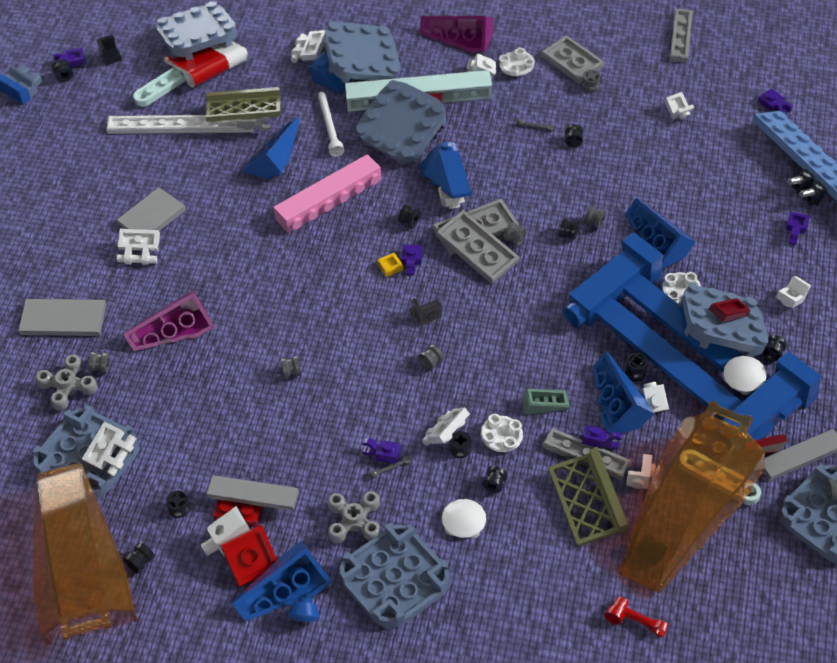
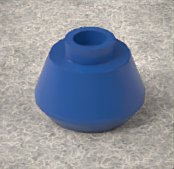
(304, 610)

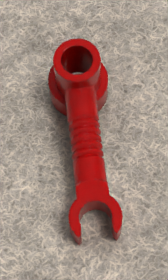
(620, 610)

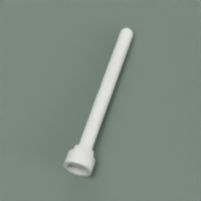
(335, 147)

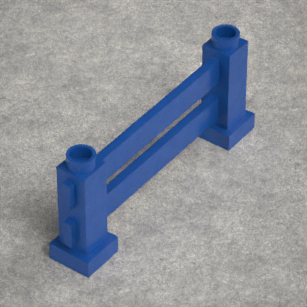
(634, 275)

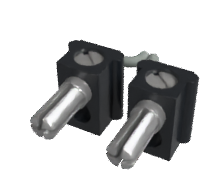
(804, 185)

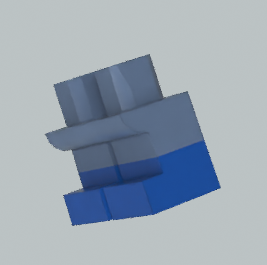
(19, 83)

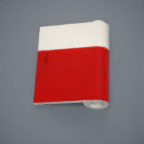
(209, 62)

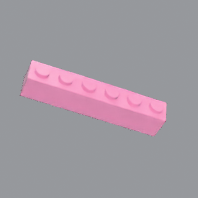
(327, 193)

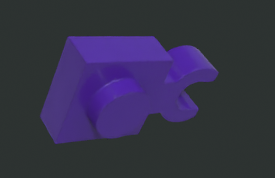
(73, 56)
(773, 100)

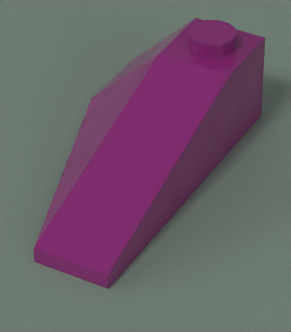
(464, 32)
(175, 322)

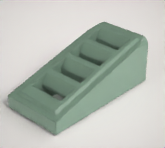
(533, 406)

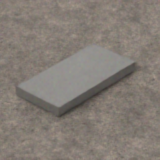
(492, 216)
(477, 246)
(62, 317)

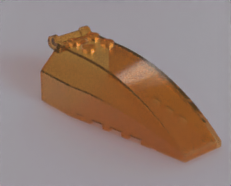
(693, 490)
(74, 557)

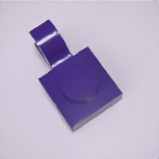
(796, 224)
(411, 256)
(598, 438)
(384, 451)

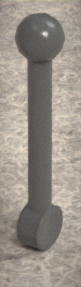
(550, 128)
(406, 461)

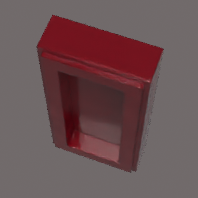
(729, 309)

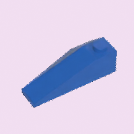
(321, 75)
(275, 154)
(446, 169)
(659, 232)
(620, 400)
(288, 578)

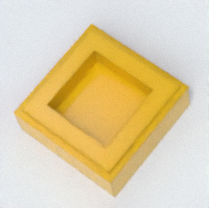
(390, 264)

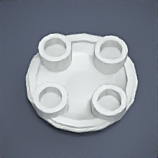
(516, 62)
(676, 283)
(744, 374)
(501, 433)
(463, 518)

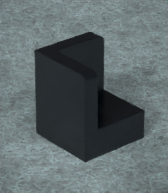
(108, 50)

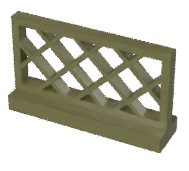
(241, 103)
(607, 492)

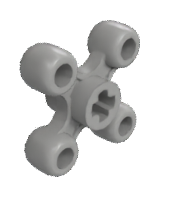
(66, 382)
(353, 517)

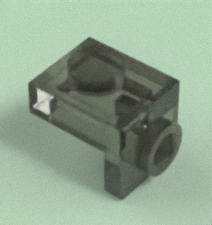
(426, 313)

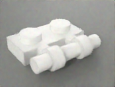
(308, 46)
(138, 240)
(446, 426)
(103, 446)

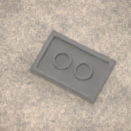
(571, 58)
(152, 212)

